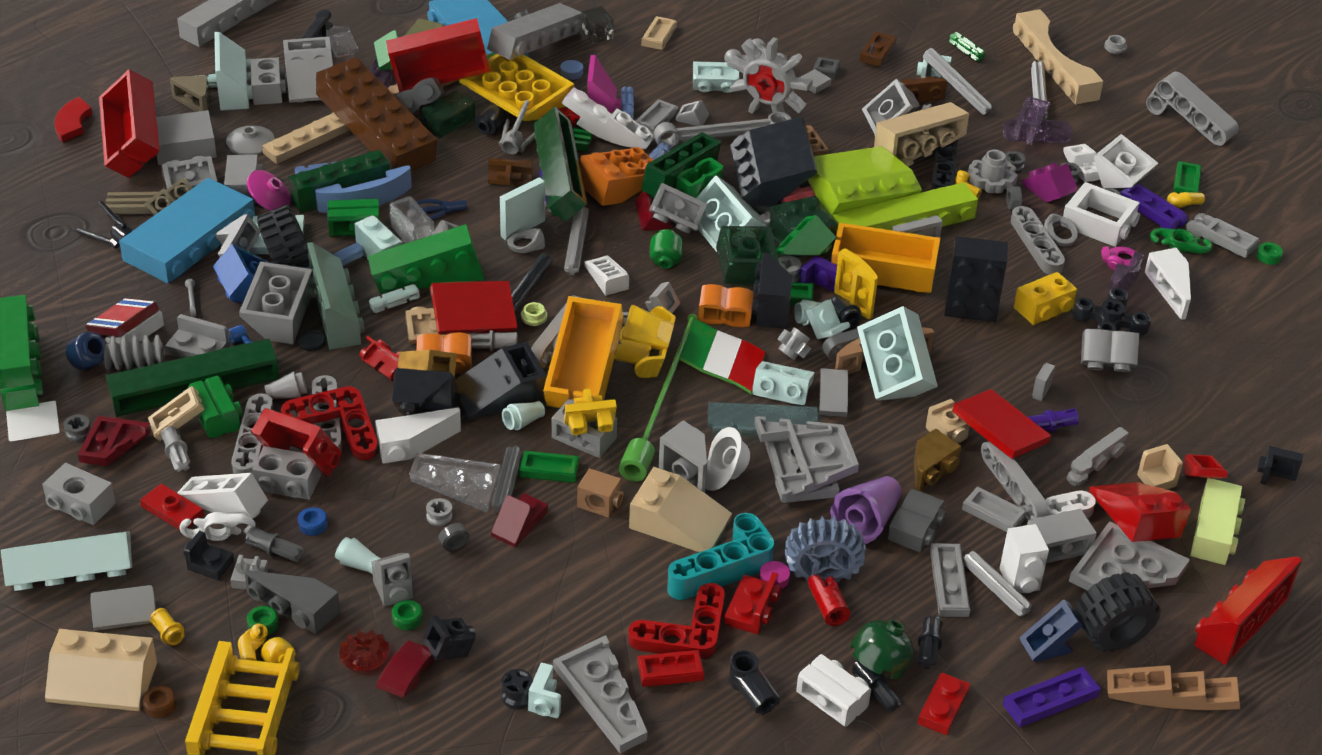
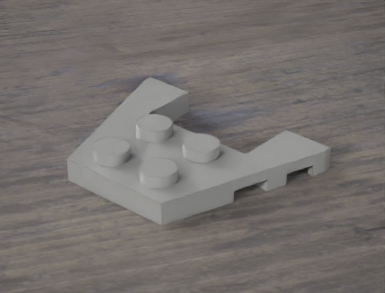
(820, 450)

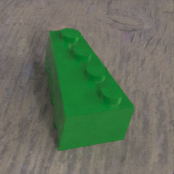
(429, 260)

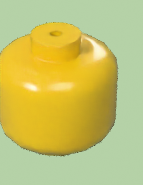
(275, 650)

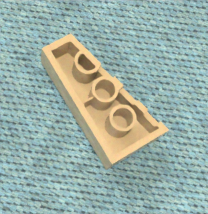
(921, 131)

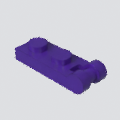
(1155, 207)

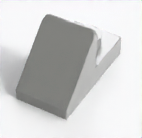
(241, 232)

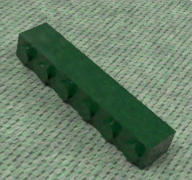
(559, 165)
(162, 382)

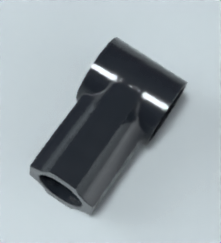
(751, 682)

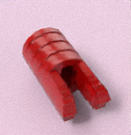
(829, 600)

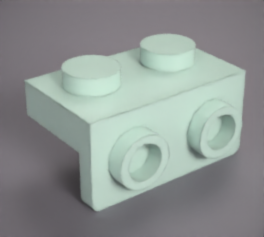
(713, 76)

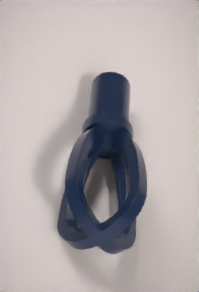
(445, 207)

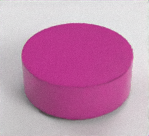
(777, 567)

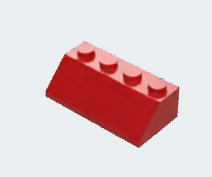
(1247, 608)

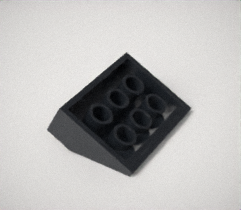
(772, 162)

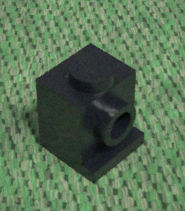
(449, 638)

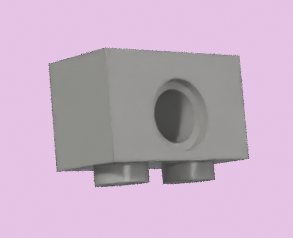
(79, 493)

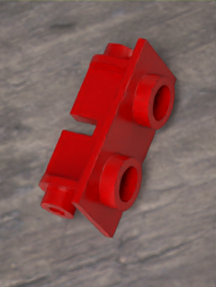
(380, 353)

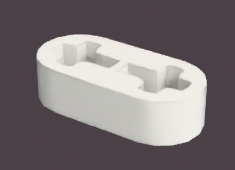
(1072, 501)

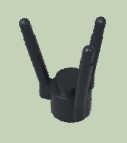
(117, 232)

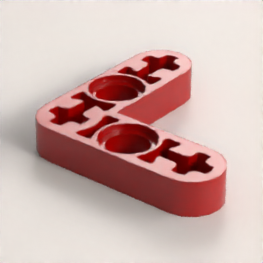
(344, 411)
(689, 635)

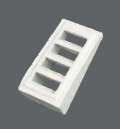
(608, 275)

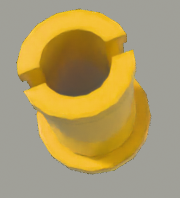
(170, 631)

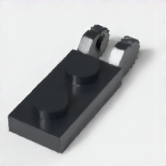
(319, 26)

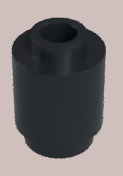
(490, 119)

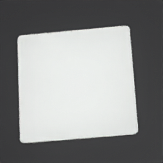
(33, 421)

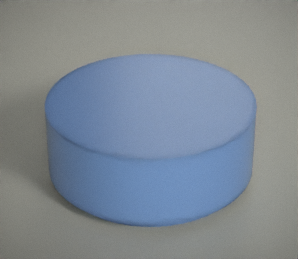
(571, 69)

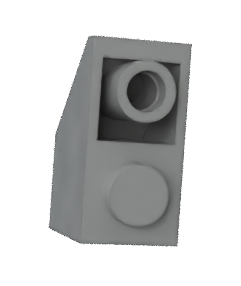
(393, 578)

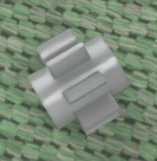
(794, 343)

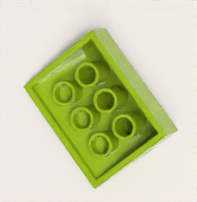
(861, 179)

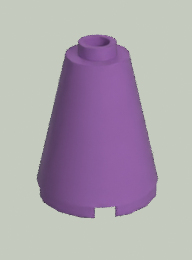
(868, 505)

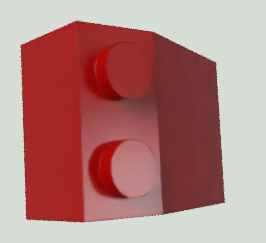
(1143, 510)

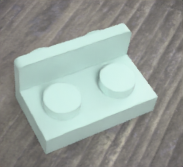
(782, 383)

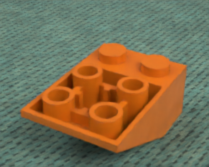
(614, 174)

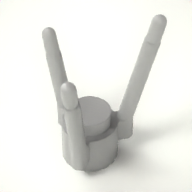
(513, 140)

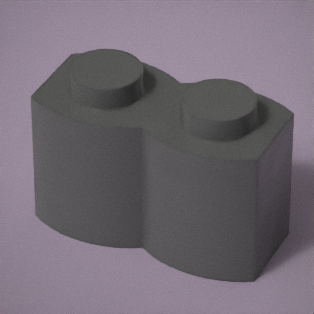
(423, 93)
(917, 520)

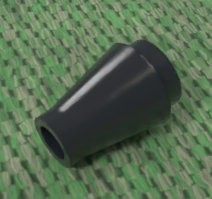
(847, 311)

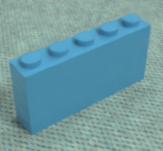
(456, 11)
(184, 230)

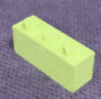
(1218, 521)

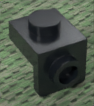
(1279, 463)

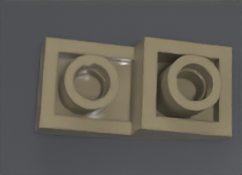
(166, 197)

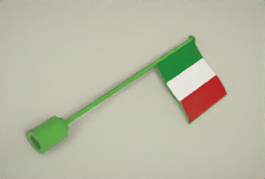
(710, 353)

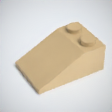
(677, 512)

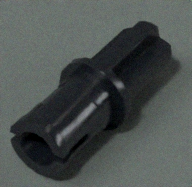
(930, 641)
(878, 686)

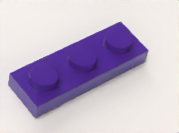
(1051, 696)

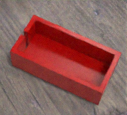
(442, 53)
(129, 123)

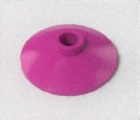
(268, 190)

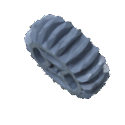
(825, 549)

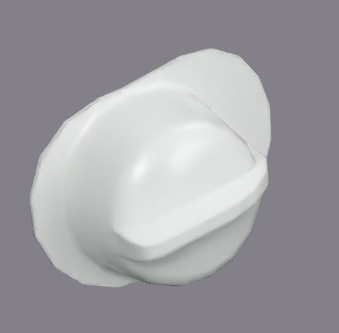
(726, 458)

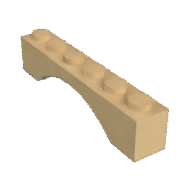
(1077, 81)

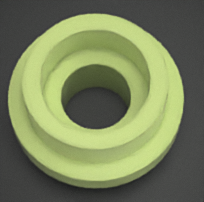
(534, 314)

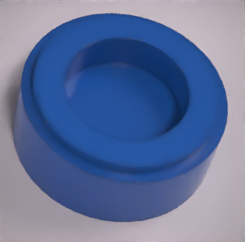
(312, 521)

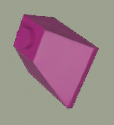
(601, 88)

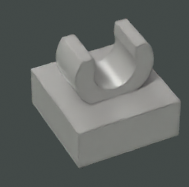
(665, 297)
(242, 565)

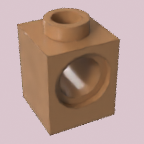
(599, 493)

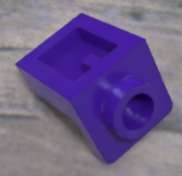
(819, 272)

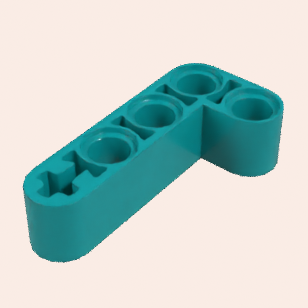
(724, 563)

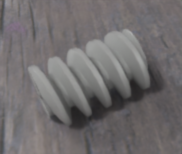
(133, 352)

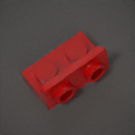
(753, 603)

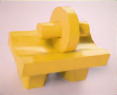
(590, 409)

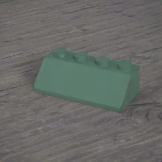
(335, 299)

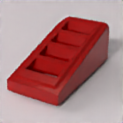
(1203, 466)

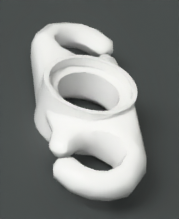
(228, 520)

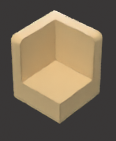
(1160, 467)

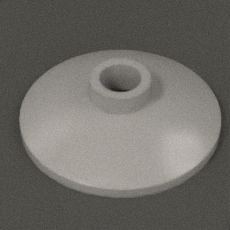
(248, 140)

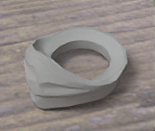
(1055, 219)
(537, 242)

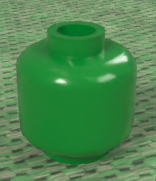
(666, 249)

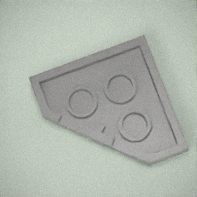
(1116, 554)

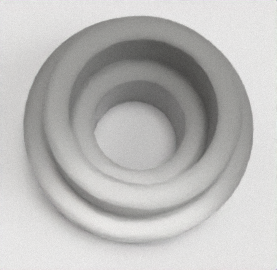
(1115, 44)

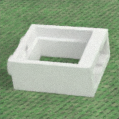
(1098, 226)

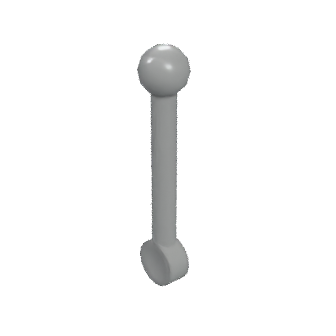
(190, 284)

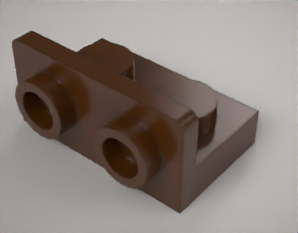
(926, 88)

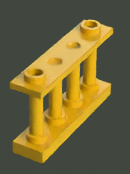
(217, 687)

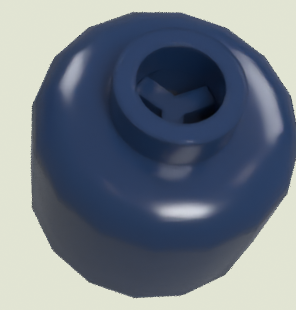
(85, 350)

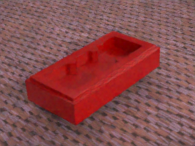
(170, 506)
(670, 668)

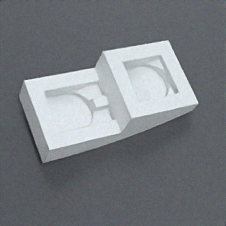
(1084, 158)

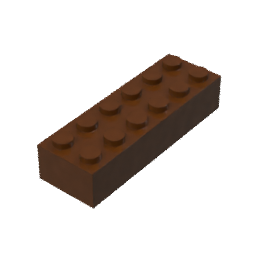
(375, 115)

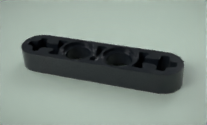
(945, 163)

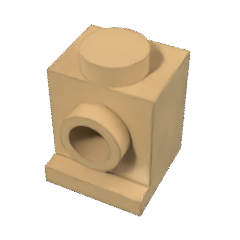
(942, 418)

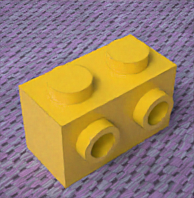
(1045, 298)

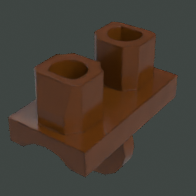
(509, 172)

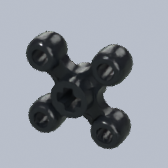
(1112, 313)

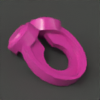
(1111, 256)

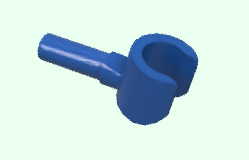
(239, 334)

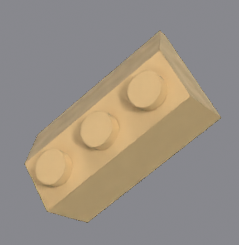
(100, 669)

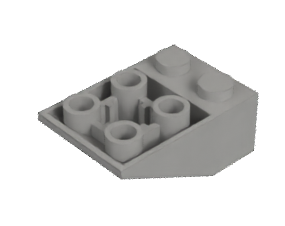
(302, 61)

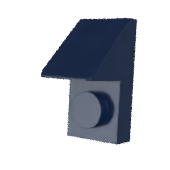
(1050, 634)

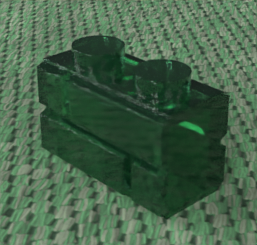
(448, 113)

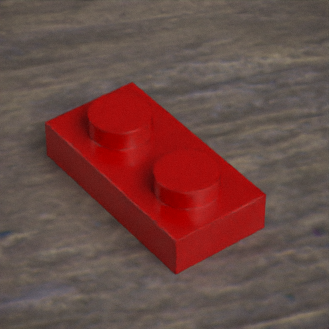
(943, 703)

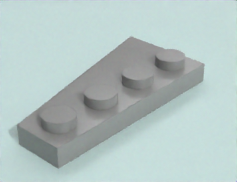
(599, 687)

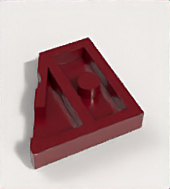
(111, 439)

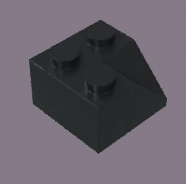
(423, 391)

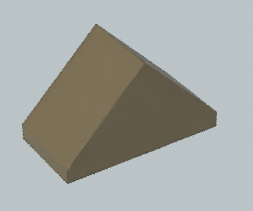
(191, 91)

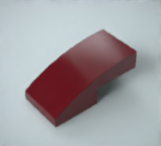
(404, 669)

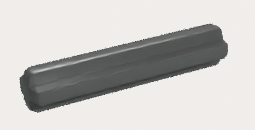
(507, 476)

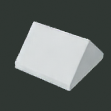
(1122, 164)

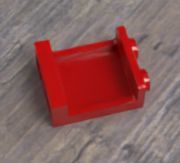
(283, 431)

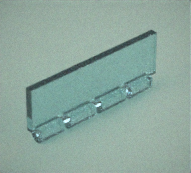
(743, 415)

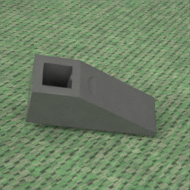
(296, 597)

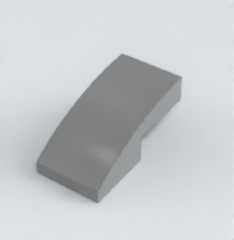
(833, 392)

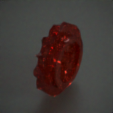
(363, 660)

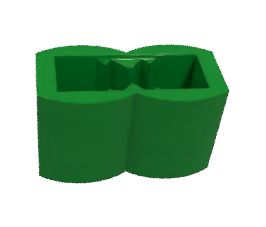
(695, 179)

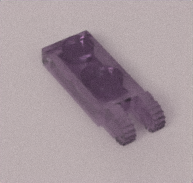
(1030, 118)

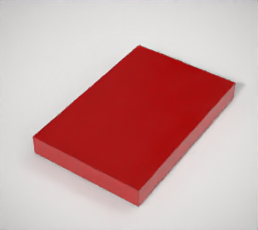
(473, 307)
(1001, 423)

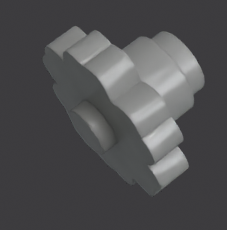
(993, 172)

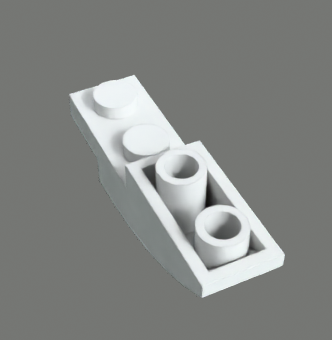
(613, 127)

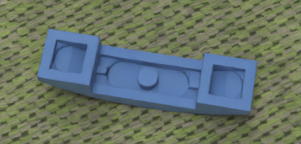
(385, 189)

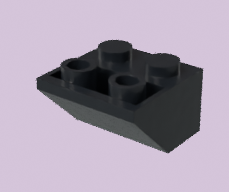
(772, 293)

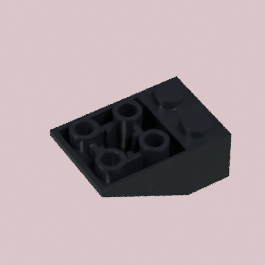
(500, 380)

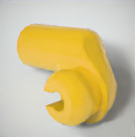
(963, 176)
(1185, 199)
(251, 641)

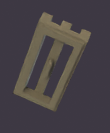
(128, 202)

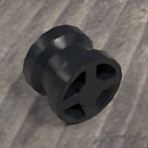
(516, 680)

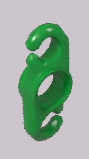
(1172, 235)

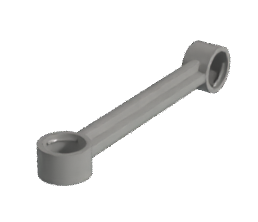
(714, 130)

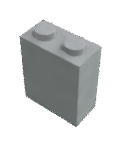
(185, 137)

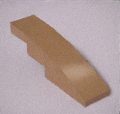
(1165, 689)

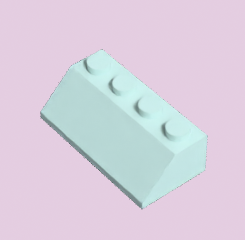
(67, 558)

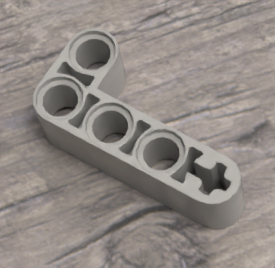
(1194, 106)

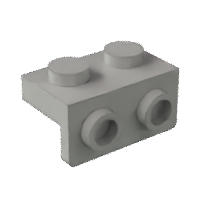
(677, 207)

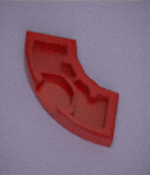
(70, 117)

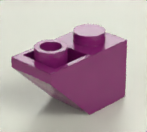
(1051, 182)

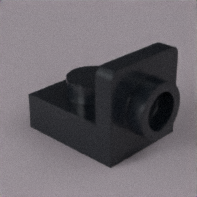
(206, 558)

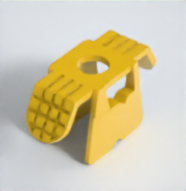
(641, 334)

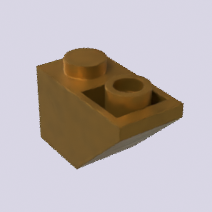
(428, 360)
(934, 458)

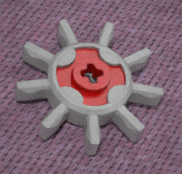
(769, 77)

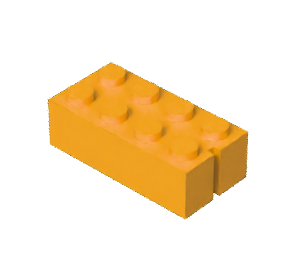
(895, 256)
(583, 350)

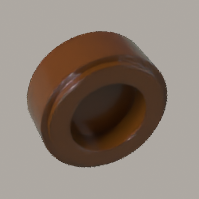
(159, 701)

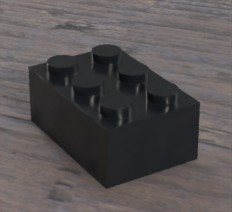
(976, 279)

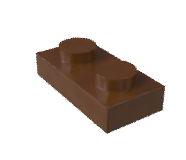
(877, 49)

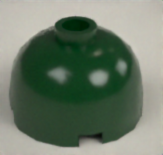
(883, 646)

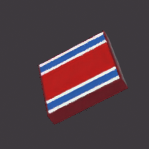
(122, 317)

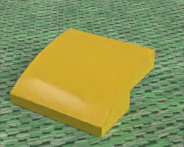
(856, 282)

